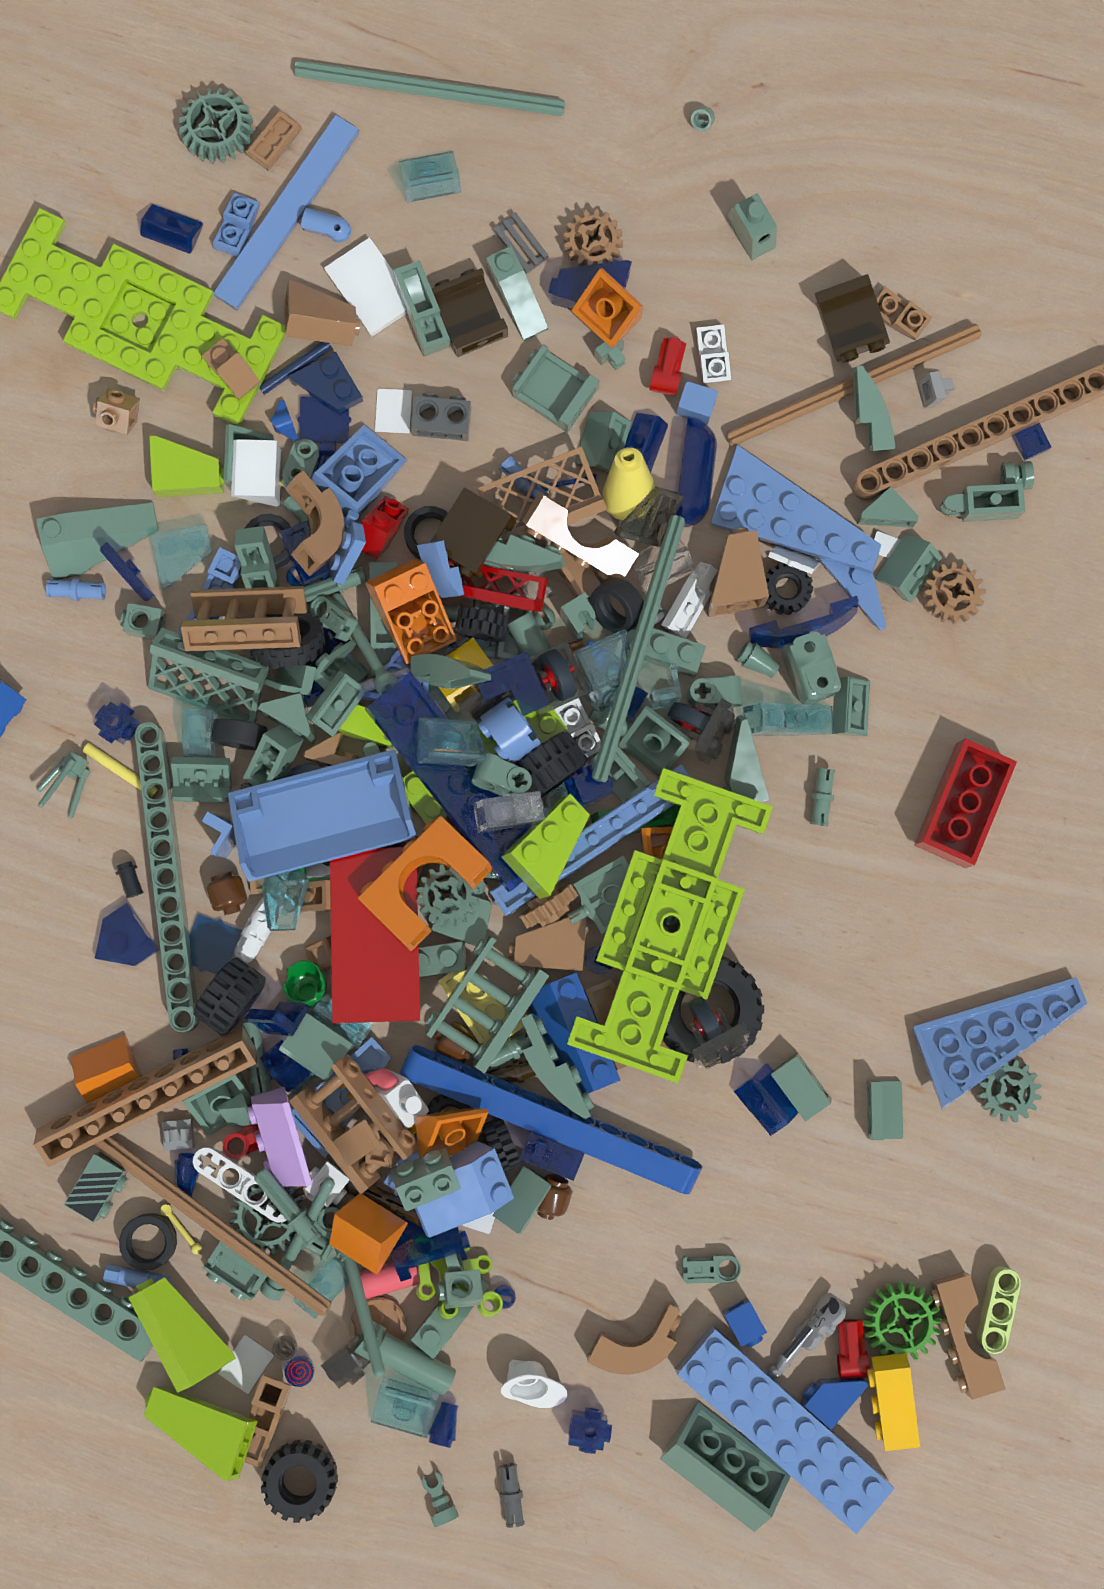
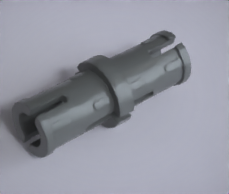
(511, 1495)

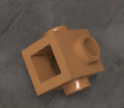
(116, 411)

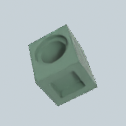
(156, 621)
(472, 1282)

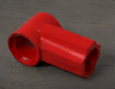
(667, 372)
(249, 1139)
(852, 1357)

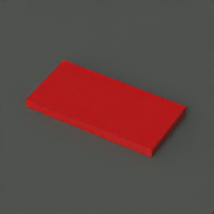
(371, 969)

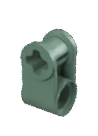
(716, 688)
(497, 775)
(321, 1245)

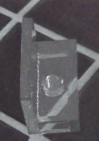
(646, 561)

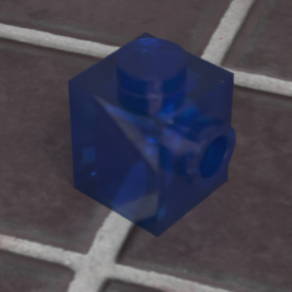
(586, 789)

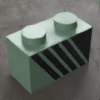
(97, 1187)

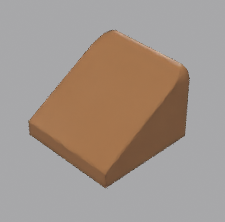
(320, 953)

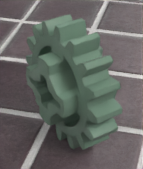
(443, 905)
(1015, 1101)

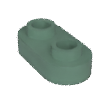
(300, 462)

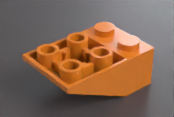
(411, 609)

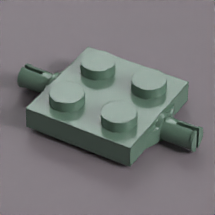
(599, 893)

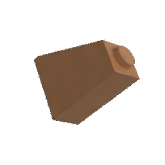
(318, 316)
(551, 946)

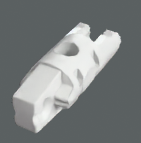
(253, 934)

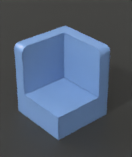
(697, 402)

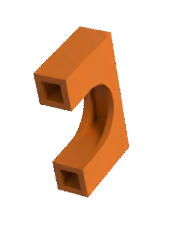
(437, 844)

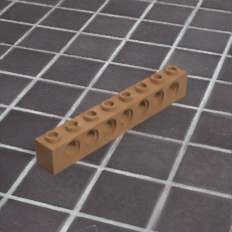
(145, 1096)

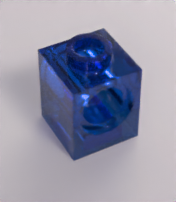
(283, 1068)

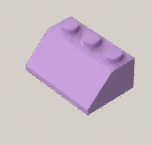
(279, 1138)

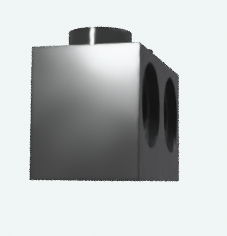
(440, 425)

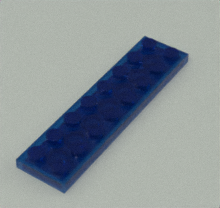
(450, 785)

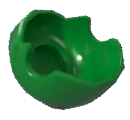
(305, 983)

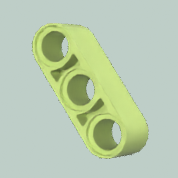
(1002, 1323)

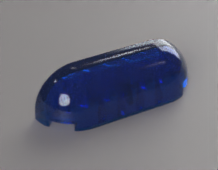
(697, 471)

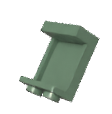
(554, 388)

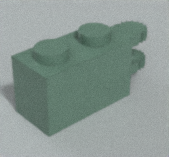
(986, 503)
(670, 649)

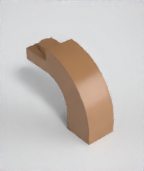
(325, 523)
(637, 1356)
(267, 1410)

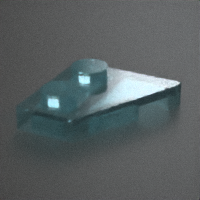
(180, 551)

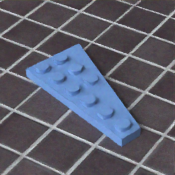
(788, 516)
(981, 1040)

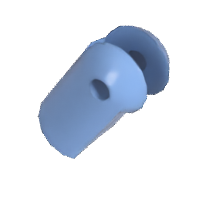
(325, 225)

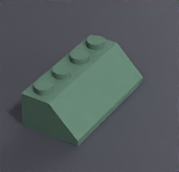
(726, 1467)

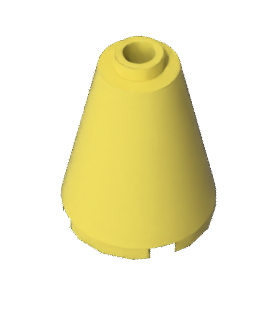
(626, 483)

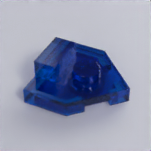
(124, 938)

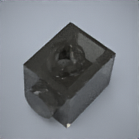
(345, 1364)

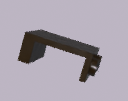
(469, 312)
(853, 318)
(472, 531)

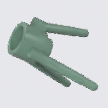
(70, 766)

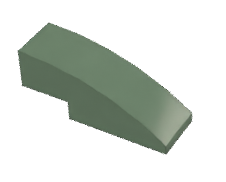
(422, 308)
(871, 410)
(255, 558)
(446, 671)

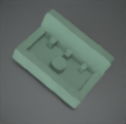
(339, 660)
(201, 779)
(425, 1179)

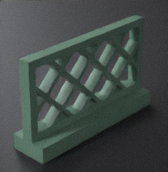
(219, 663)

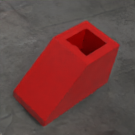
(382, 525)

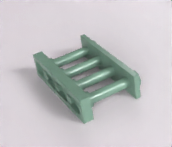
(515, 1005)

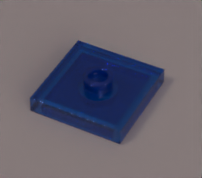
(127, 570)

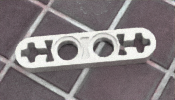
(239, 1189)

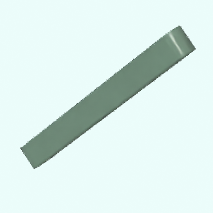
(158, 865)

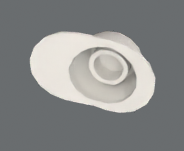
(530, 1385)

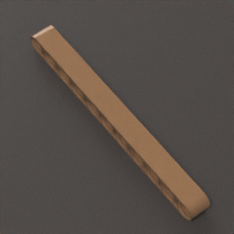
(980, 433)

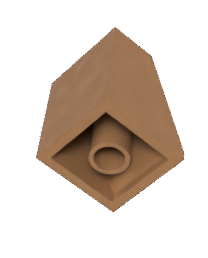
(740, 575)

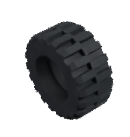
(747, 1009)

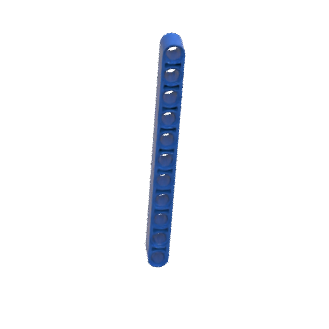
(550, 1119)

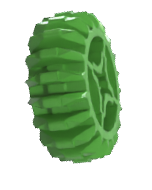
(914, 1317)

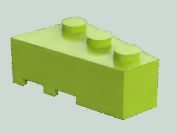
(547, 845)

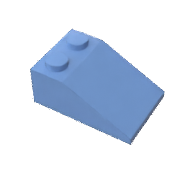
(359, 470)
(481, 1191)

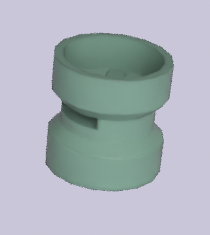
(1017, 474)

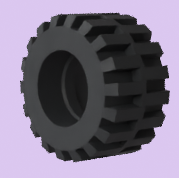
(553, 762)
(229, 996)
(294, 1505)

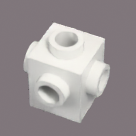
(318, 1175)

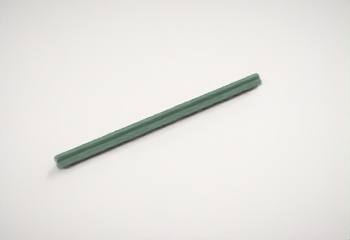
(429, 88)
(638, 649)

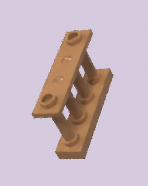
(244, 632)
(328, 1128)

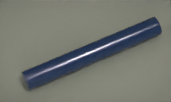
(295, 366)

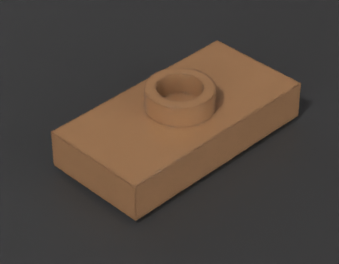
(273, 140)

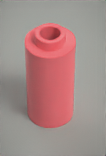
(386, 1280)

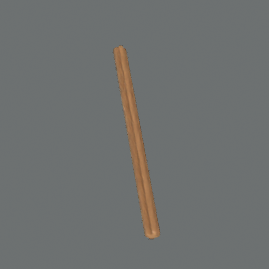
(845, 387)
(215, 1226)

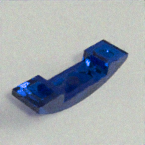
(770, 636)

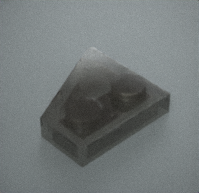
(650, 517)

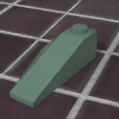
(74, 538)

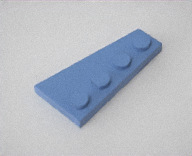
(369, 1058)

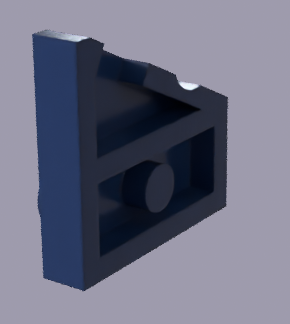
(329, 382)

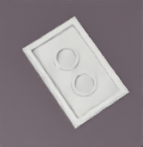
(369, 285)

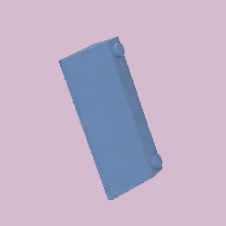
(321, 815)

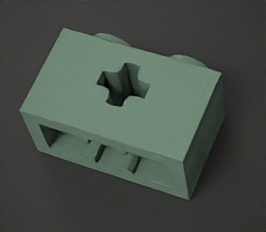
(273, 756)

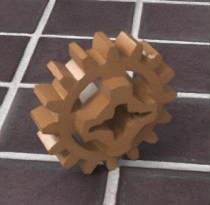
(596, 226)
(943, 588)
(548, 908)

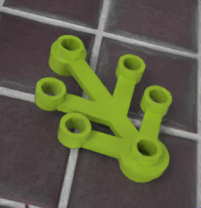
(469, 1264)

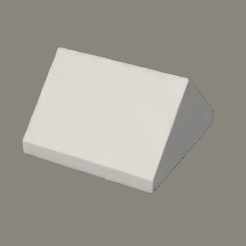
(256, 471)

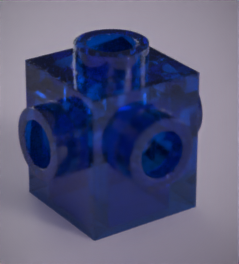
(123, 730)
(581, 1422)

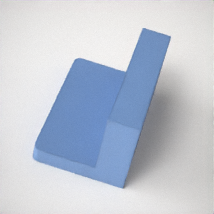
(226, 840)

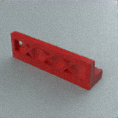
(507, 599)

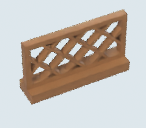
(576, 512)

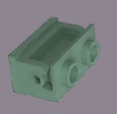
(236, 1272)

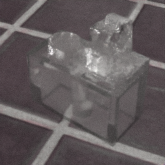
(509, 811)

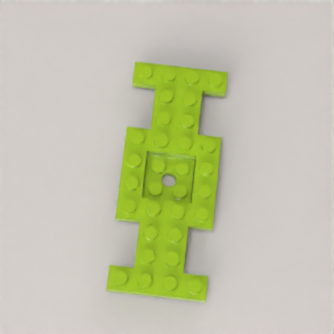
(108, 305)
(661, 961)

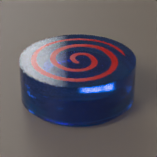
(299, 1371)

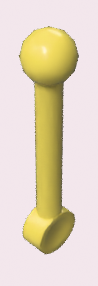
(166, 1210)

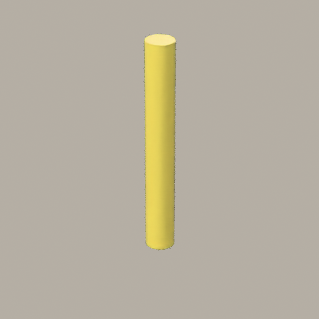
(116, 767)

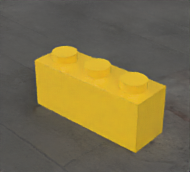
(894, 1402)

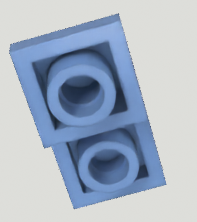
(236, 225)
(446, 579)

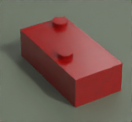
(965, 803)

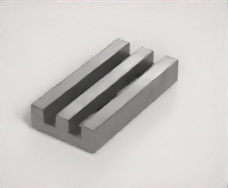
(507, 224)

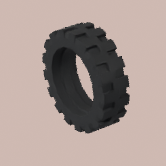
(309, 648)

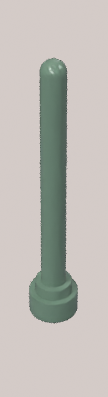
(384, 679)
(270, 1288)
(364, 1314)

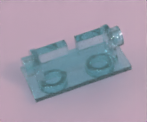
(352, 1032)

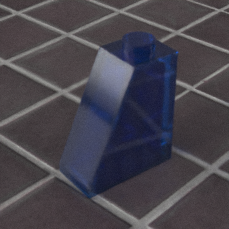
(573, 281)

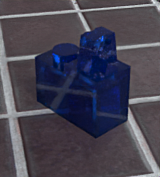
(551, 1156)

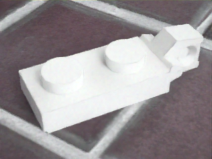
(690, 601)

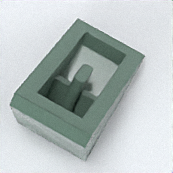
(889, 511)

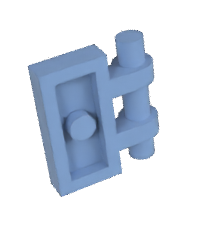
(350, 548)

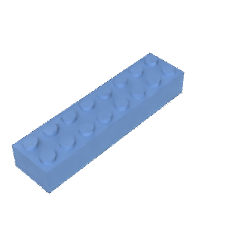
(784, 1429)

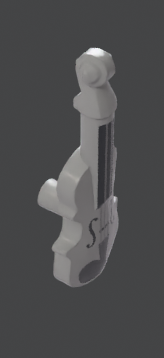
(825, 1317)

